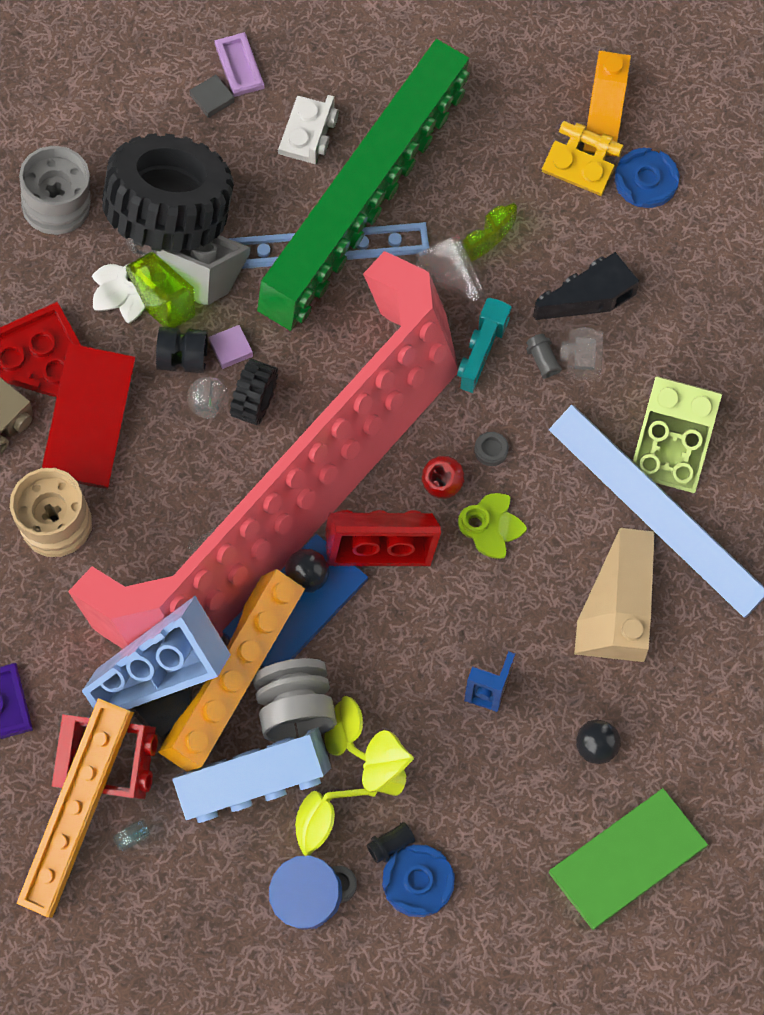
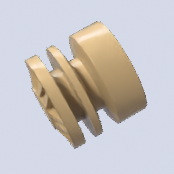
(48, 494)

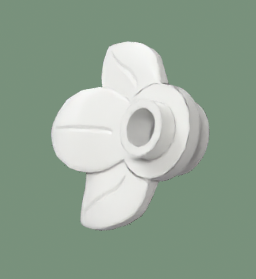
(116, 292)

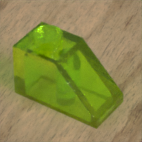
(162, 290)

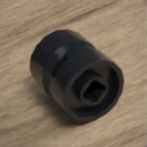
(181, 349)

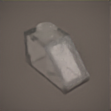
(451, 268)

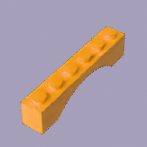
(213, 706)

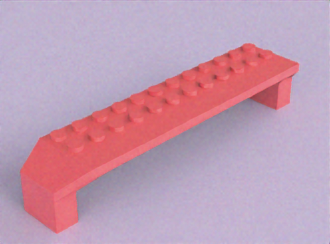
(308, 478)

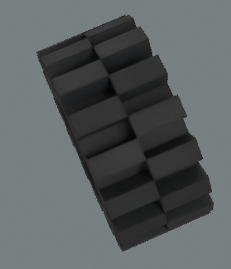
(254, 391)

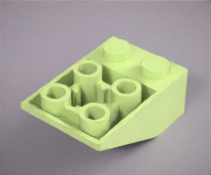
(676, 433)

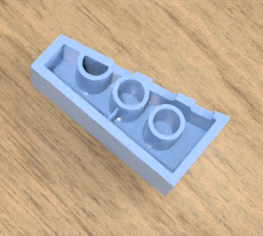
(163, 660)
(252, 776)

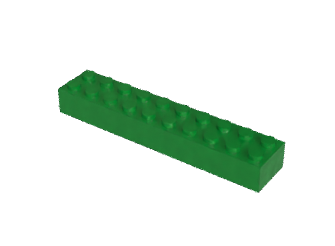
(363, 185)

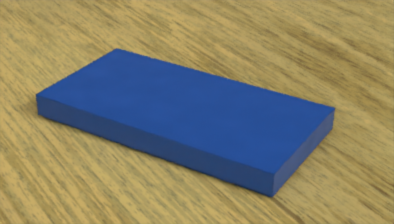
(312, 609)

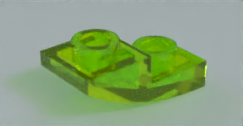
(497, 225)

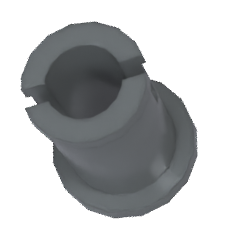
(543, 355)

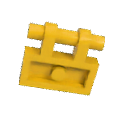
(577, 166)

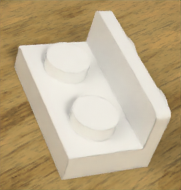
(307, 129)

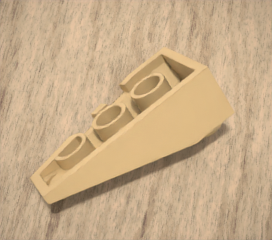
(619, 605)

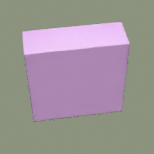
(230, 346)

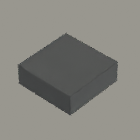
(212, 96)

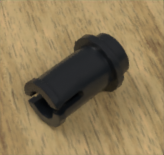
(390, 843)

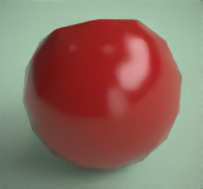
(448, 471)

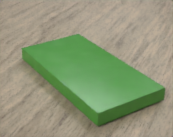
(628, 859)

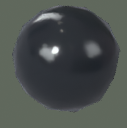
(308, 569)
(598, 741)

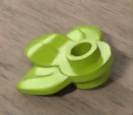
(496, 527)

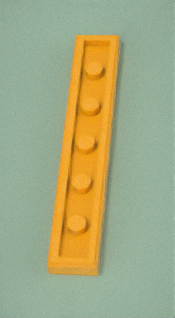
(75, 808)

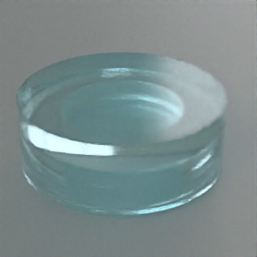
(131, 835)

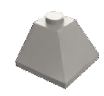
(209, 268)

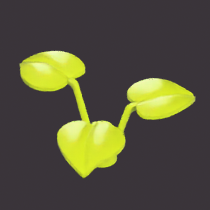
(382, 772)

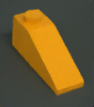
(607, 96)

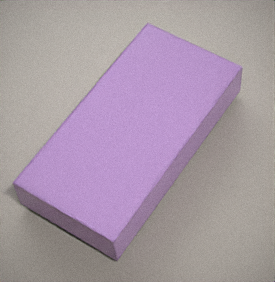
(239, 64)

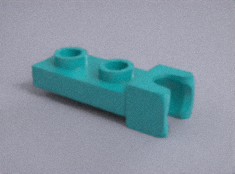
(492, 323)

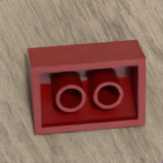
(381, 538)

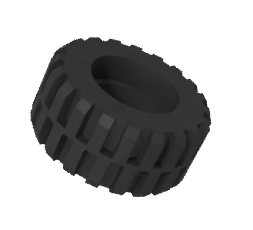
(167, 192)

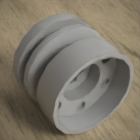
(55, 190)
(294, 694)

